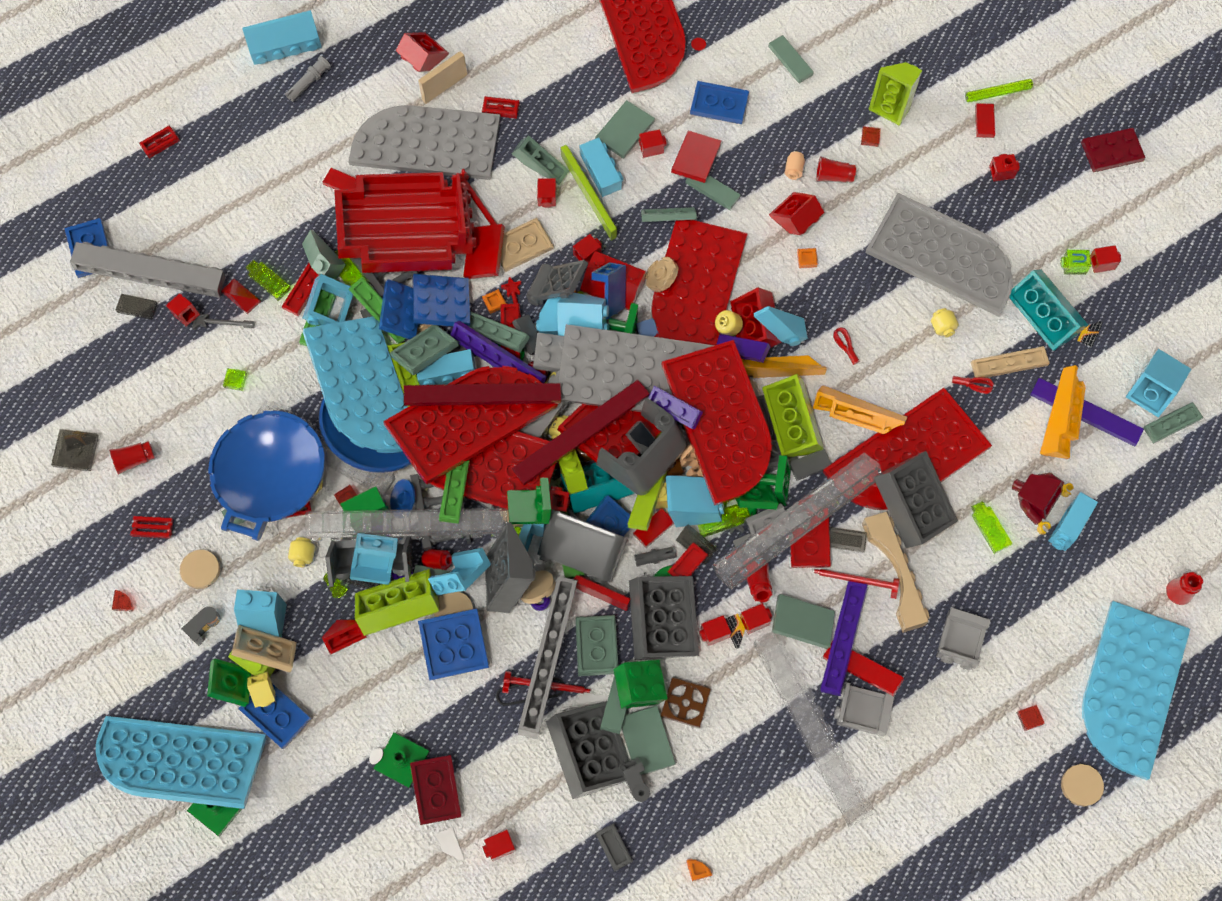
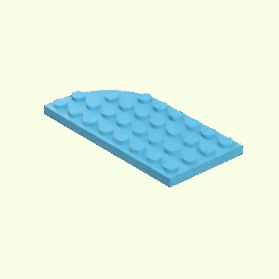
(357, 380)
(1132, 687)
(179, 761)

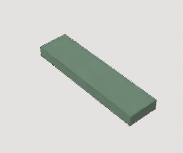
(498, 332)

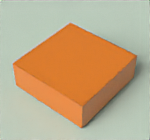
(807, 258)
(493, 301)

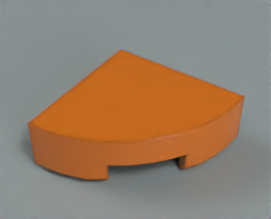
(698, 869)

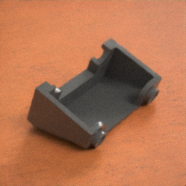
(581, 546)

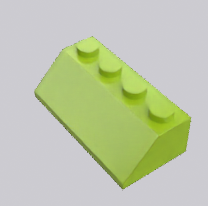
(895, 91)
(792, 417)
(395, 603)

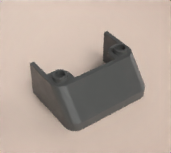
(644, 472)
(341, 553)

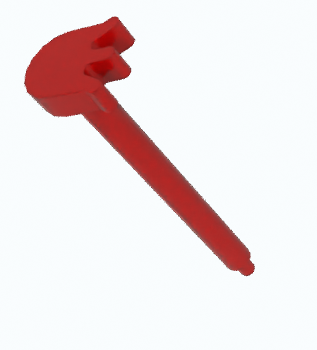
(463, 178)
(864, 580)
(556, 686)

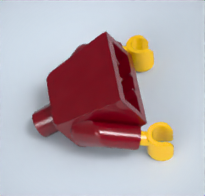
(1039, 496)

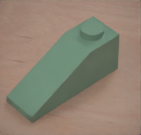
(539, 160)
(322, 257)

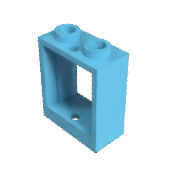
(332, 286)
(1072, 522)

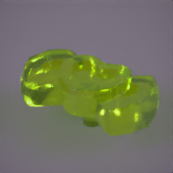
(337, 590)

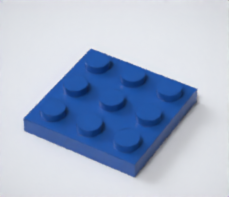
(440, 300)
(453, 644)

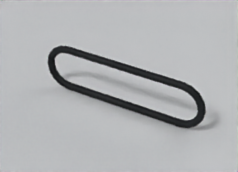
(523, 701)

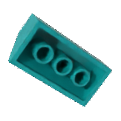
(1047, 309)
(599, 485)

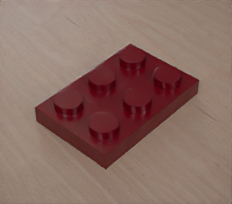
(1113, 150)
(435, 790)

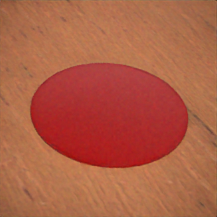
(698, 44)

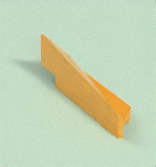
(783, 367)
(856, 411)
(1065, 415)

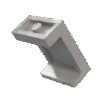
(962, 638)
(864, 710)

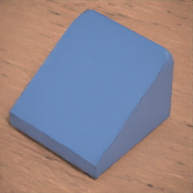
(647, 328)

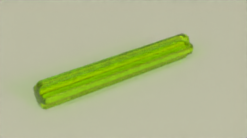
(998, 90)

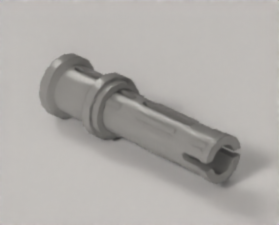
(313, 73)

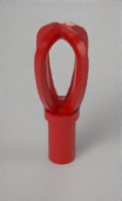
(848, 350)
(968, 382)

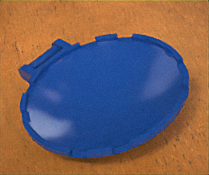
(265, 469)

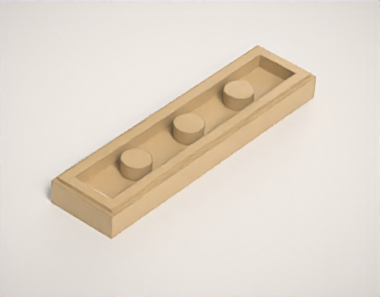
(1010, 362)

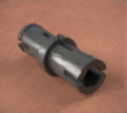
(654, 556)

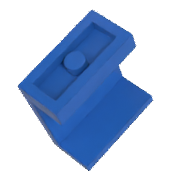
(615, 285)

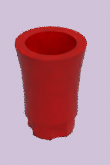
(835, 171)
(131, 456)
(760, 584)
(1184, 588)

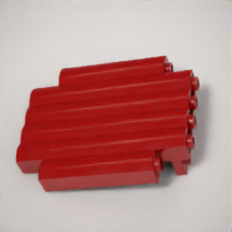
(404, 222)

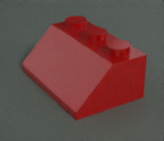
(634, 279)
(746, 307)

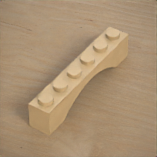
(882, 535)

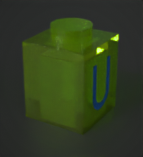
(1076, 262)

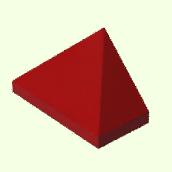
(240, 296)
(342, 634)

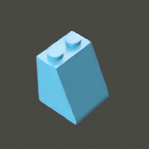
(582, 311)
(1158, 383)
(691, 501)
(260, 611)

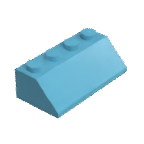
(282, 37)

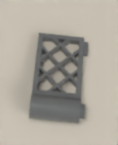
(554, 281)

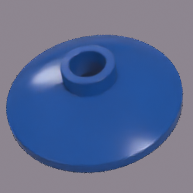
(402, 495)

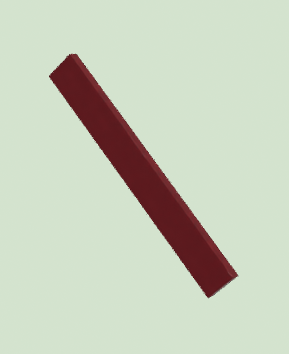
(482, 394)
(580, 432)

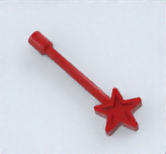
(512, 289)

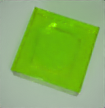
(234, 379)

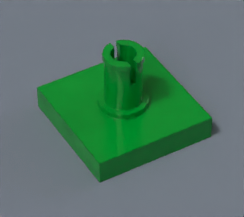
(627, 326)
(780, 480)
(758, 498)
(228, 682)
(397, 759)
(214, 817)

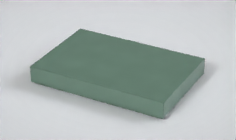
(623, 129)
(424, 349)
(803, 621)
(596, 645)
(647, 740)

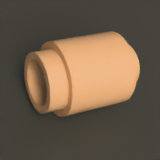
(794, 165)

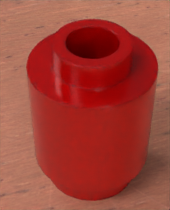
(437, 559)

